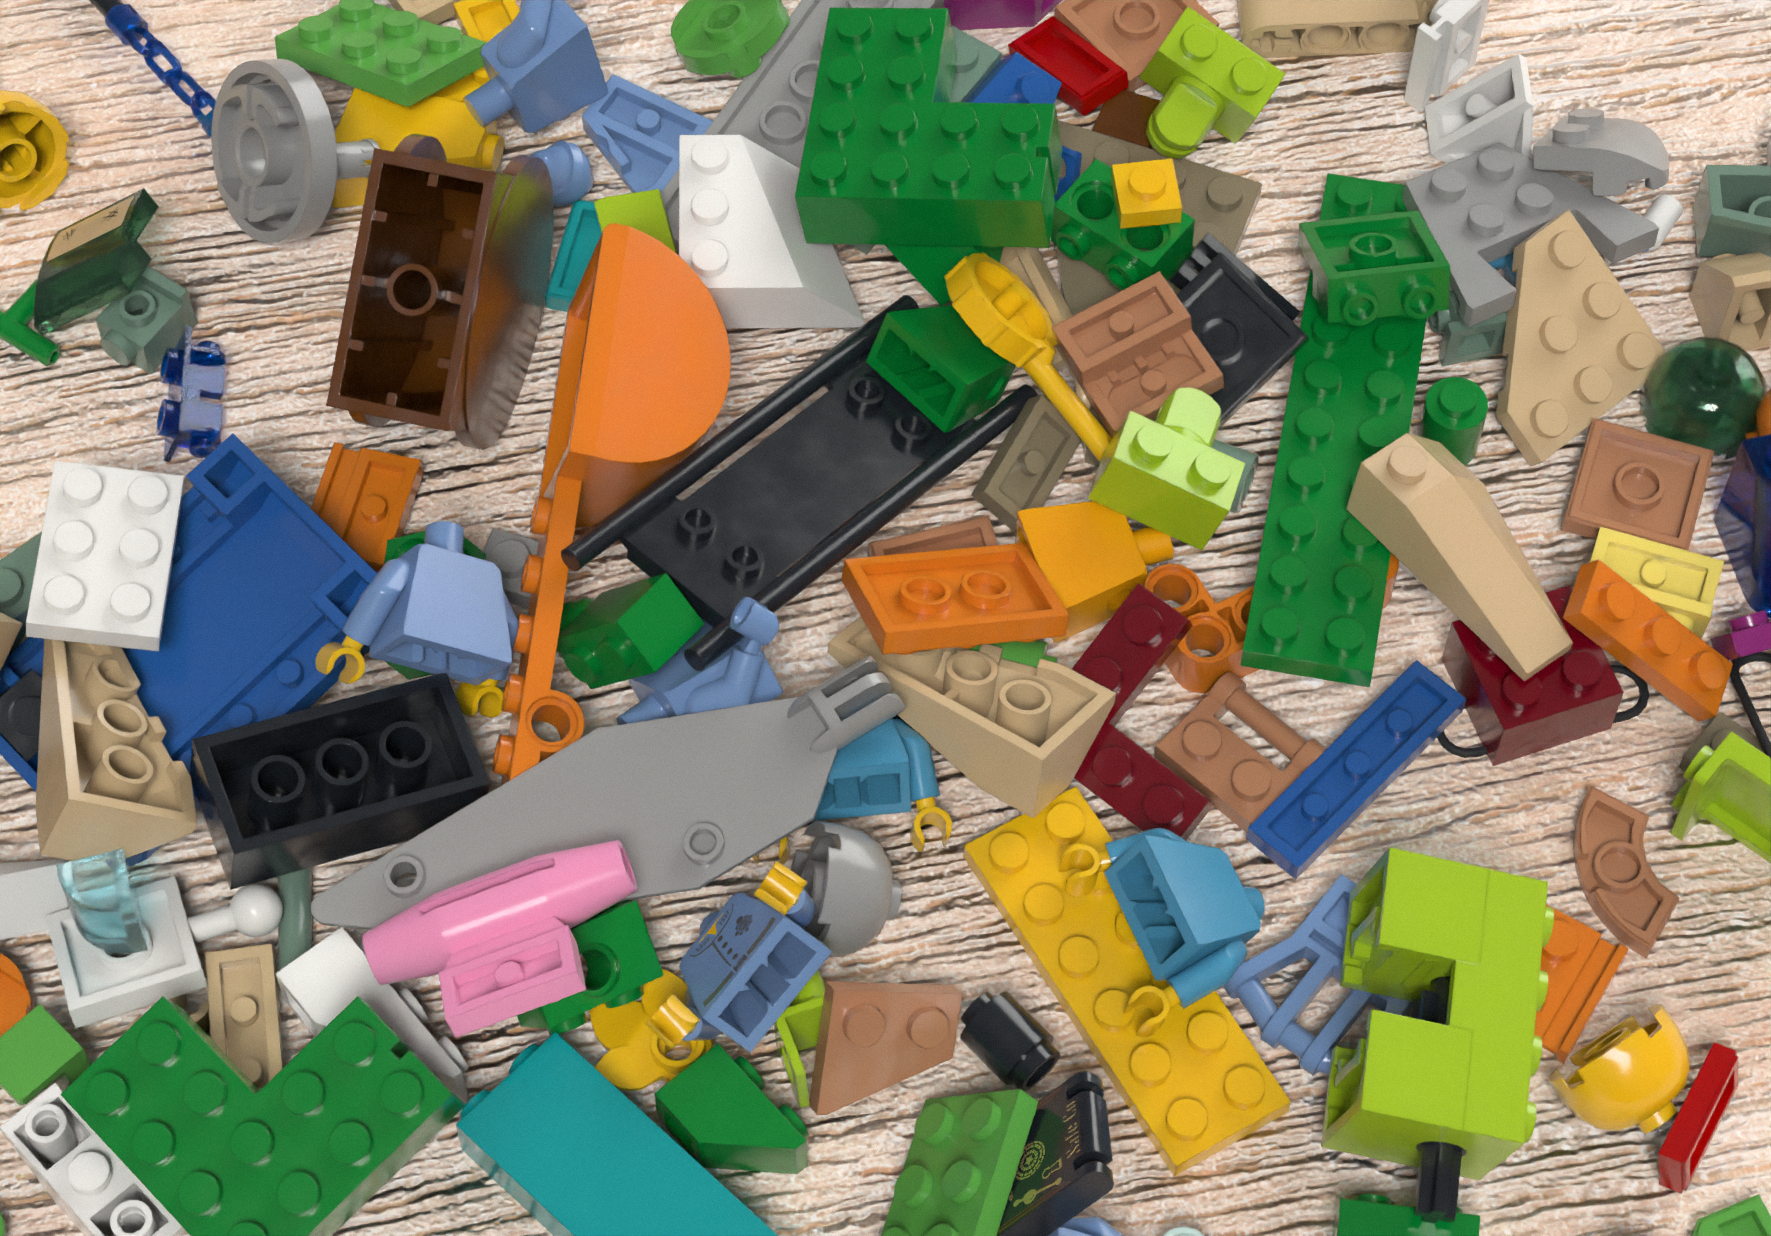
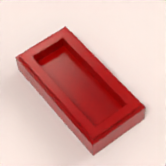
(1085, 72)
(1698, 1118)

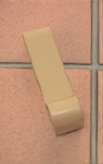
(1331, 26)

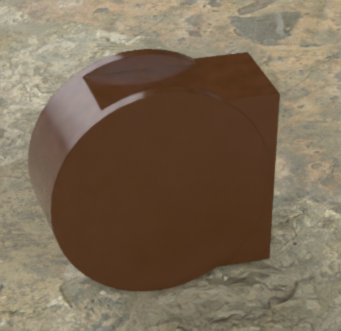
(444, 292)

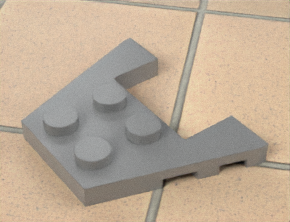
(1495, 202)

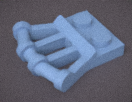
(1322, 943)

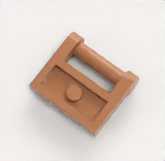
(1225, 765)

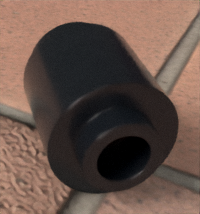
(1008, 1040)

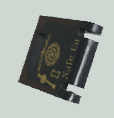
(1061, 1160)

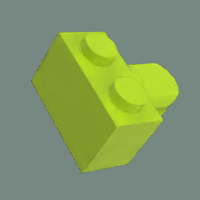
(1205, 85)
(1169, 471)

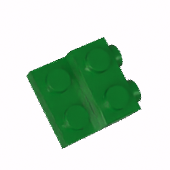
(1375, 267)

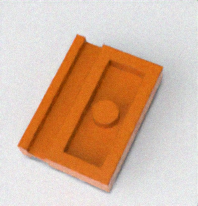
(367, 498)
(1578, 976)

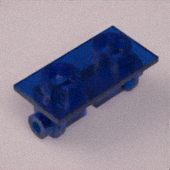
(183, 417)

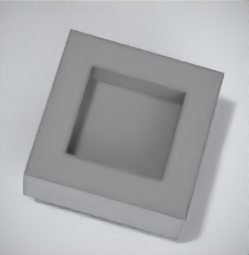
(509, 555)

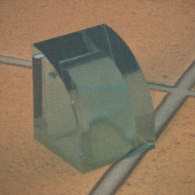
(104, 901)

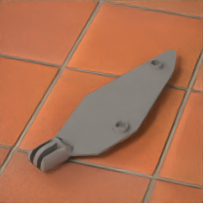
(676, 791)

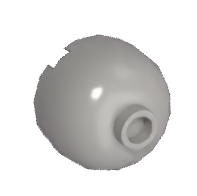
(849, 886)

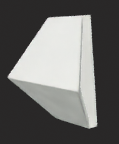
(1483, 113)

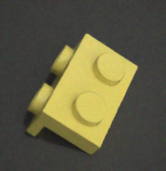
(1669, 576)

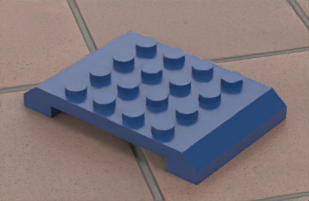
(245, 610)

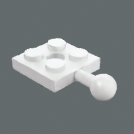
(109, 986)

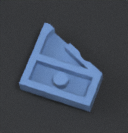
(640, 133)

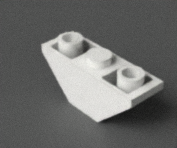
(84, 1172)

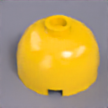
(30, 151)
(1628, 1075)

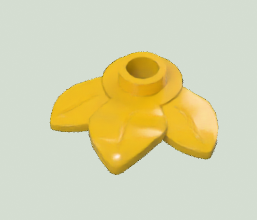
(635, 1052)

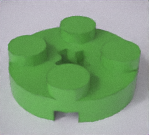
(727, 34)

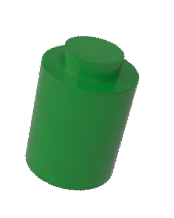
(1455, 416)

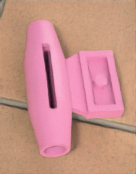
(503, 935)

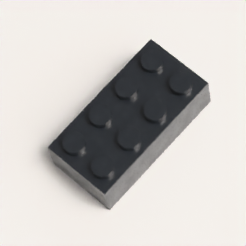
(335, 779)

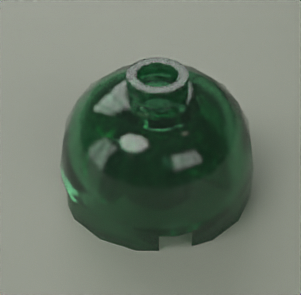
(1704, 394)

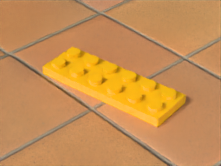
(1190, 1082)

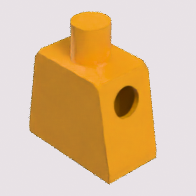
(1090, 557)

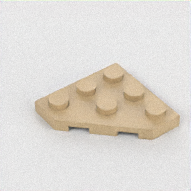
(1567, 340)

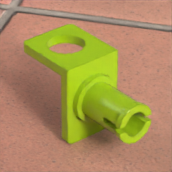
(799, 1030)

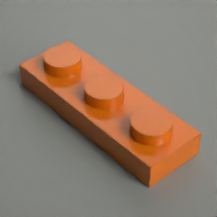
(1648, 640)

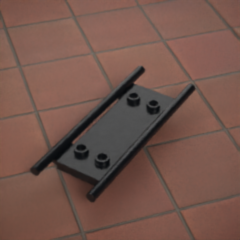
(797, 495)

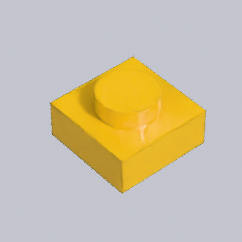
(1146, 193)

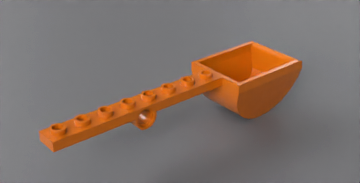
(630, 401)

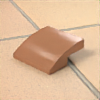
(1135, 352)

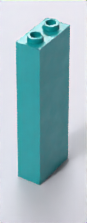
(590, 1156)

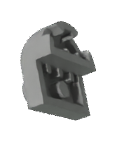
(1608, 147)

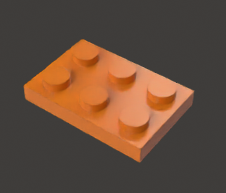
(954, 598)

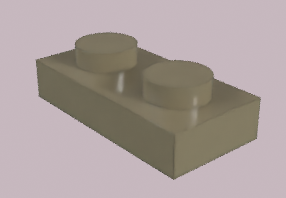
(1027, 462)

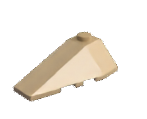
(1459, 547)
(995, 719)
(103, 760)

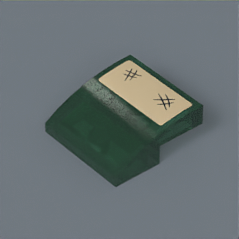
(92, 262)

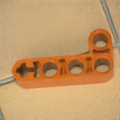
(1215, 626)

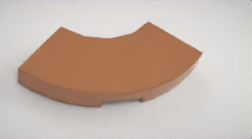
(1616, 873)

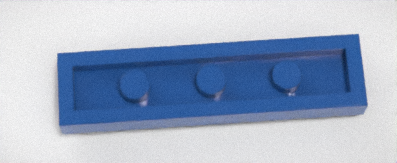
(1355, 769)

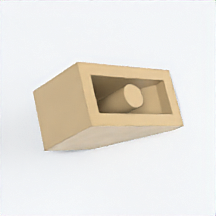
(1735, 298)

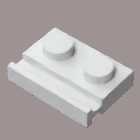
(1444, 49)

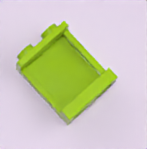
(1731, 792)

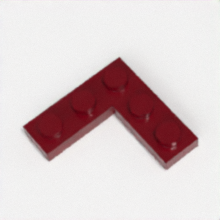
(1115, 767)

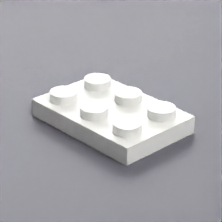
(105, 556)

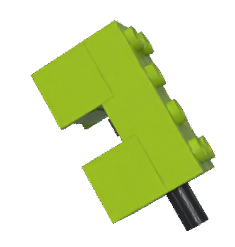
(1456, 1074)

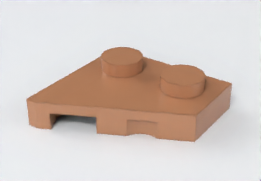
(879, 1037)

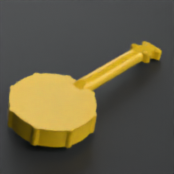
(1019, 330)

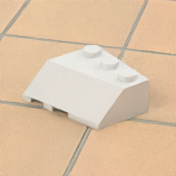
(749, 241)

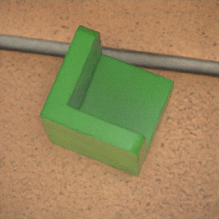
(36, 1054)

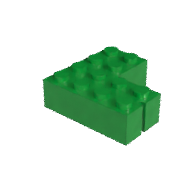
(906, 164)
(271, 1157)

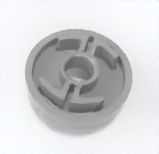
(279, 151)

